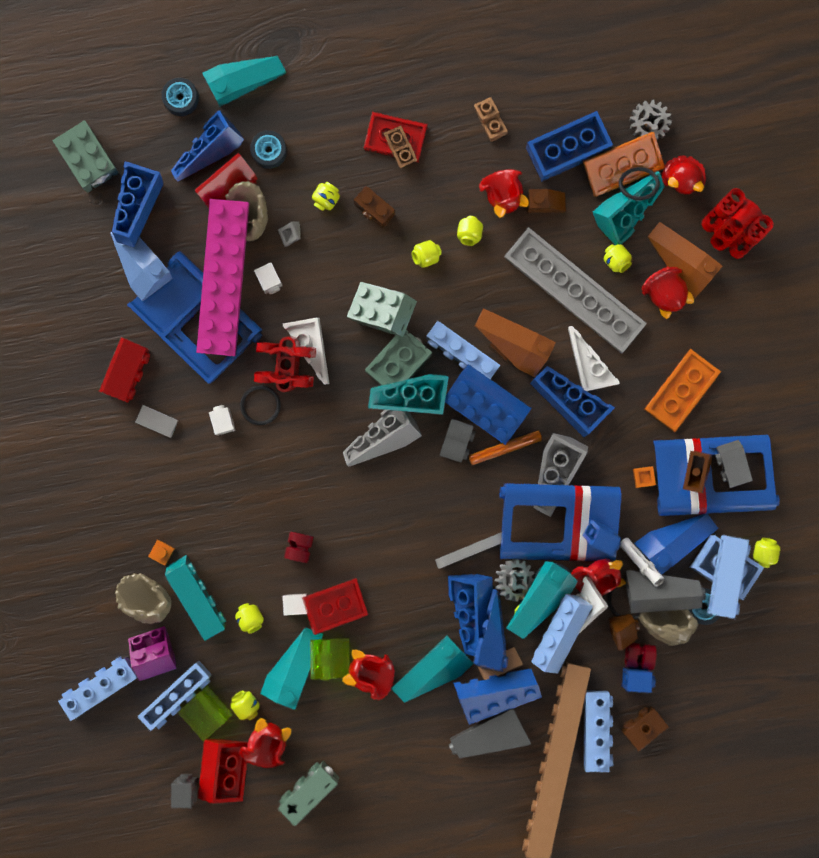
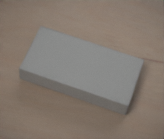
(156, 421)

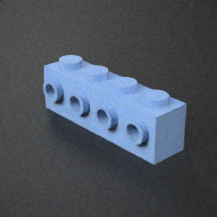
(460, 350)
(728, 577)
(561, 633)
(99, 688)
(179, 691)
(597, 731)

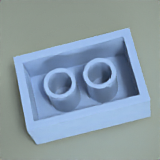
(706, 562)

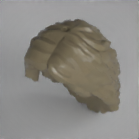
(257, 207)
(142, 598)
(670, 626)

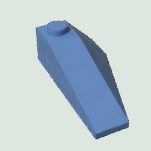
(142, 268)

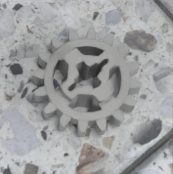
(648, 112)
(513, 580)

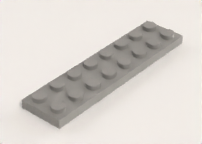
(575, 290)

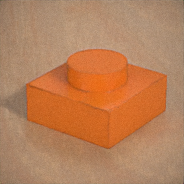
(644, 477)
(161, 552)

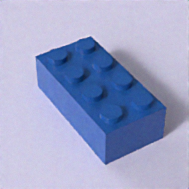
(568, 146)
(487, 404)

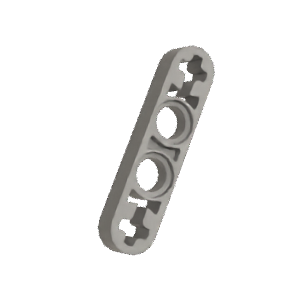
(468, 551)

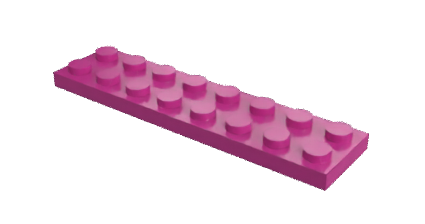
(222, 277)

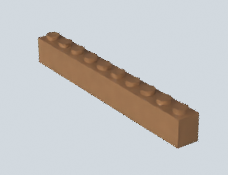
(557, 761)

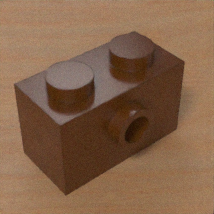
(374, 207)
(644, 728)

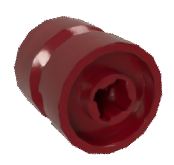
(298, 547)
(647, 656)

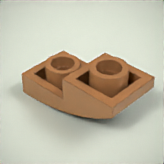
(490, 119)
(400, 146)
(513, 663)

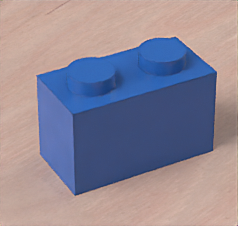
(602, 537)
(637, 680)

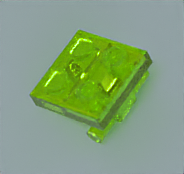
(329, 658)
(205, 713)

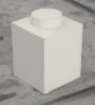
(268, 278)
(222, 420)
(293, 604)

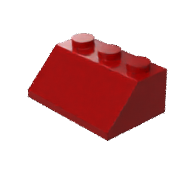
(224, 179)
(125, 370)
(222, 771)

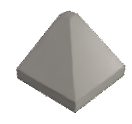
(290, 233)

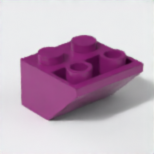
(151, 653)

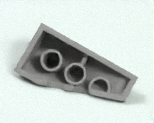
(388, 434)
(559, 464)

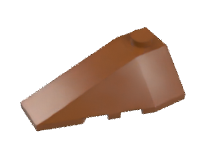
(678, 252)
(520, 345)

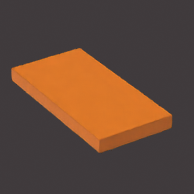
(607, 167)
(682, 390)

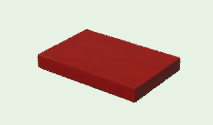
(382, 123)
(335, 606)

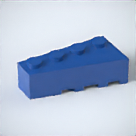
(135, 201)
(571, 401)
(497, 694)

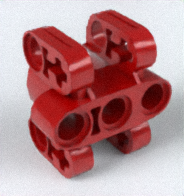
(736, 224)
(283, 352)

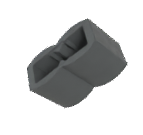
(457, 440)

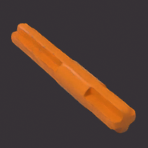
(500, 449)

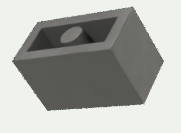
(733, 463)
(184, 791)

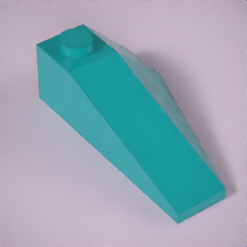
(238, 78)
(620, 214)
(417, 394)
(542, 598)
(437, 668)
(289, 675)

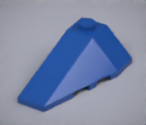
(215, 143)
(672, 543)
(471, 600)
(492, 648)

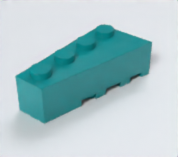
(195, 598)

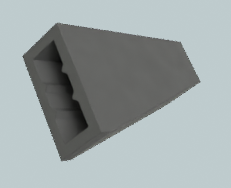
(671, 595)
(491, 735)

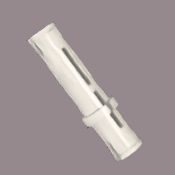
(646, 568)

